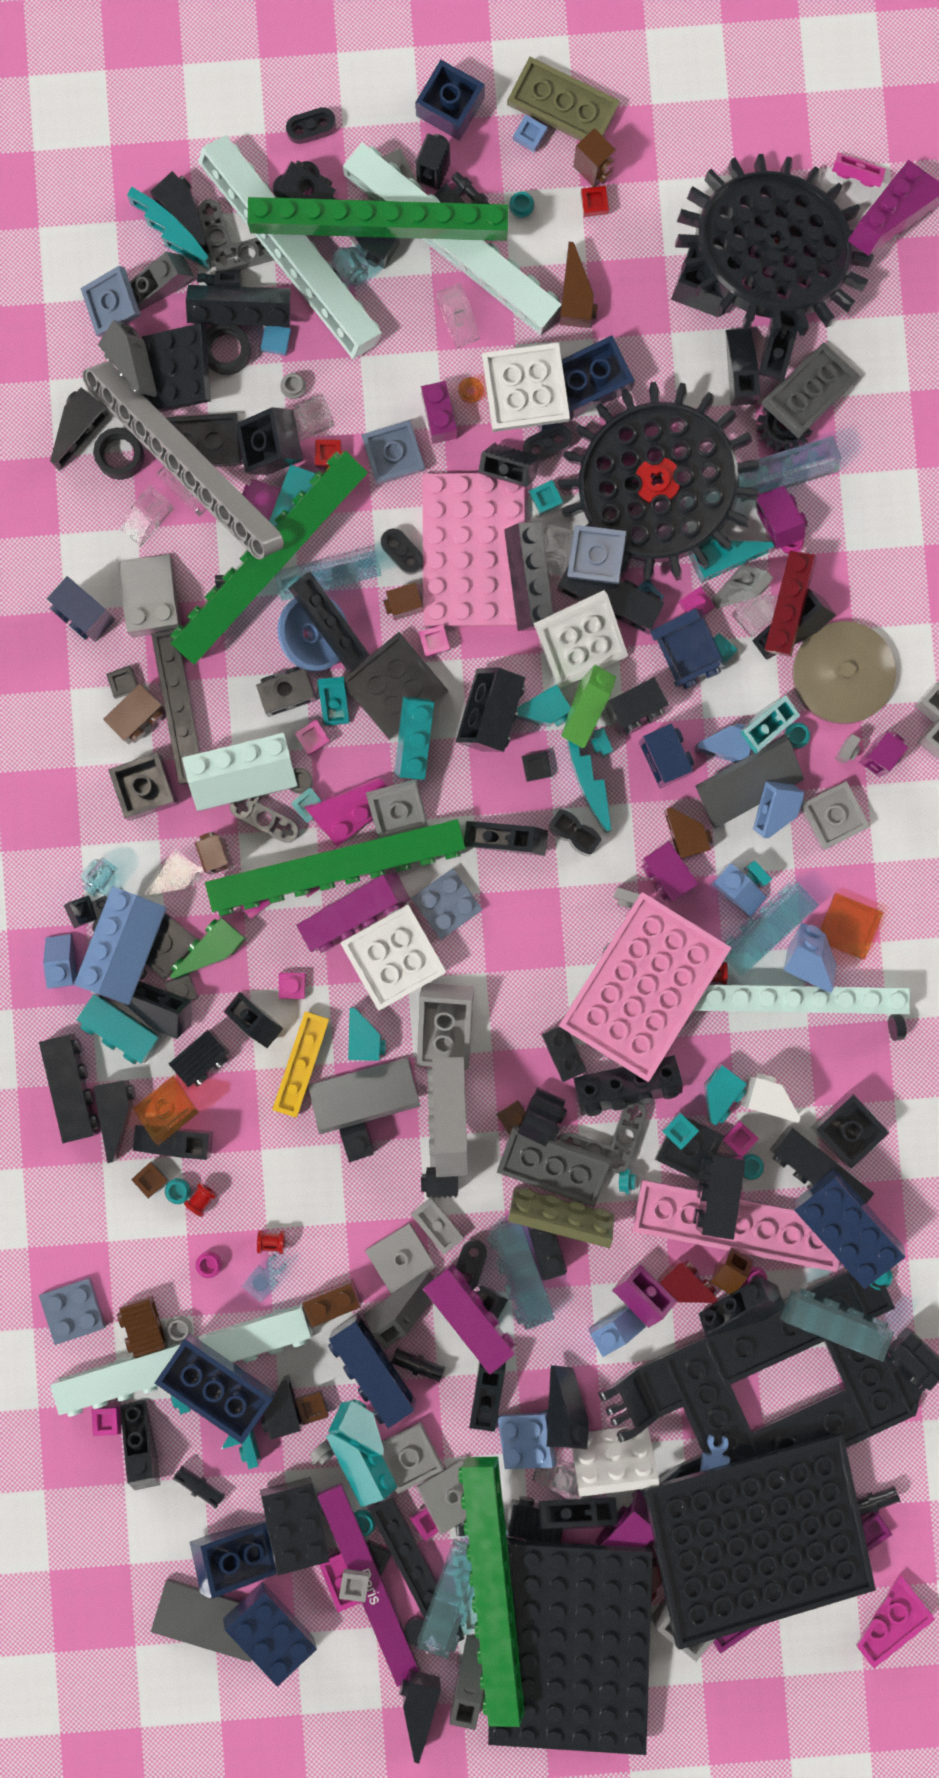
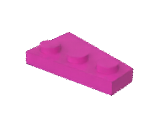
(345, 813)
(894, 1623)

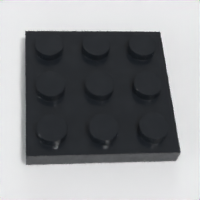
(179, 367)
(389, 676)

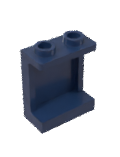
(689, 648)

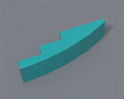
(173, 232)
(592, 790)

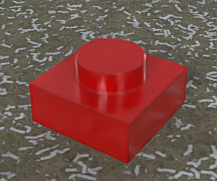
(594, 201)
(324, 450)

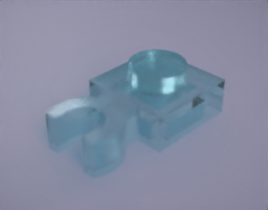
(262, 1281)

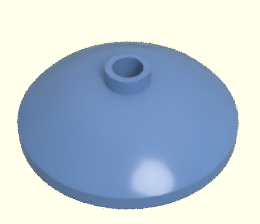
(310, 652)

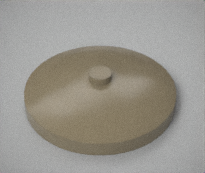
(844, 673)

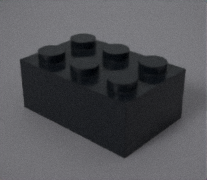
(491, 709)
(719, 1194)
(294, 1525)

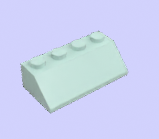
(239, 772)

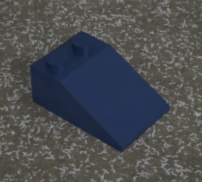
(233, 1559)

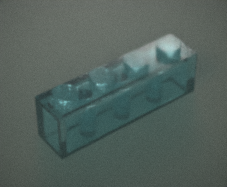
(794, 466)
(332, 571)
(769, 927)
(522, 1274)
(837, 1325)
(448, 1604)

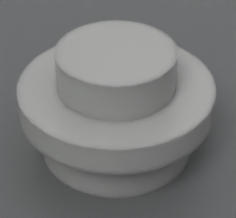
(293, 386)
(178, 1328)
(322, 1454)

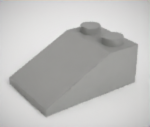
(149, 595)
(444, 1022)

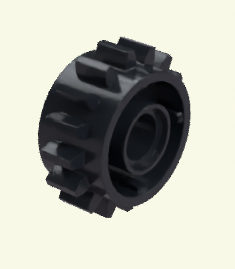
(775, 436)

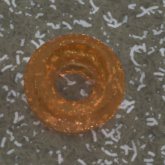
(474, 383)

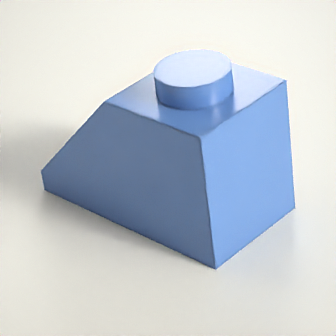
(726, 744)
(777, 807)
(739, 889)
(59, 962)
(616, 1331)

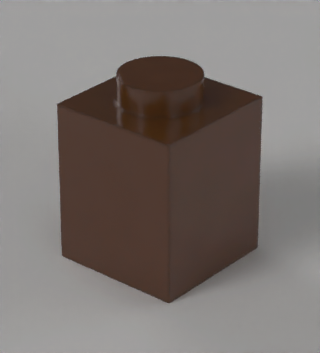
(403, 601)
(731, 1271)

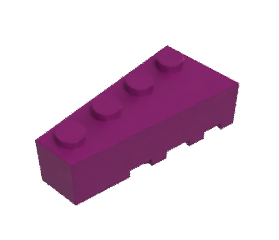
(902, 203)
(353, 911)
(470, 1318)
(632, 1526)

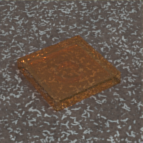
(850, 925)
(165, 1110)

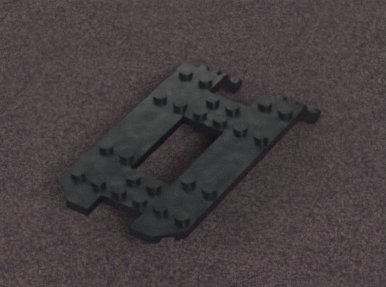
(703, 1370)

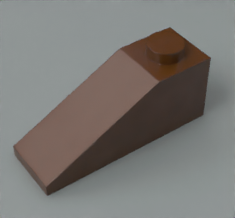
(578, 296)

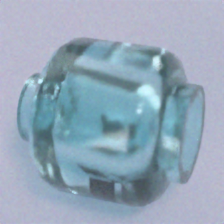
(350, 266)
(99, 877)

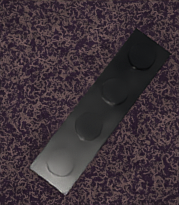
(328, 621)

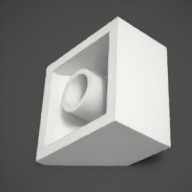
(769, 1098)

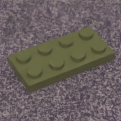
(561, 101)
(561, 1217)

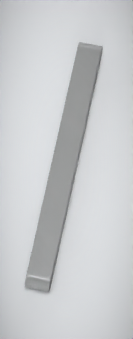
(183, 461)

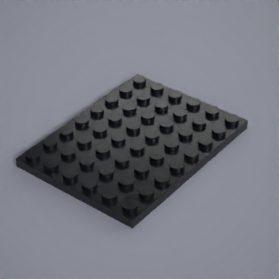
(759, 1540)
(581, 1646)

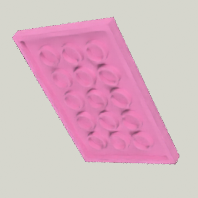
(467, 551)
(644, 986)

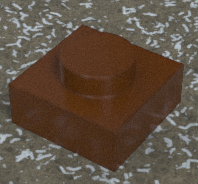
(511, 1115)
(149, 1179)
(312, 1407)

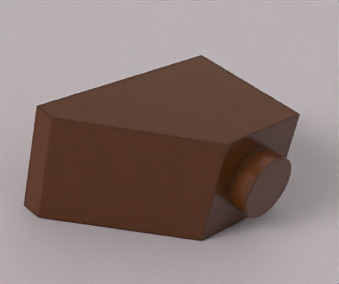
(687, 834)

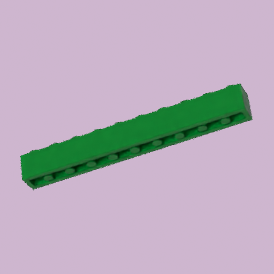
(377, 219)
(253, 574)
(335, 866)
(492, 1591)

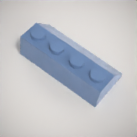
(120, 945)

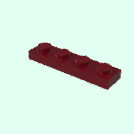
(790, 603)

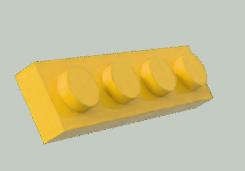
(300, 1064)

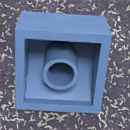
(811, 957)

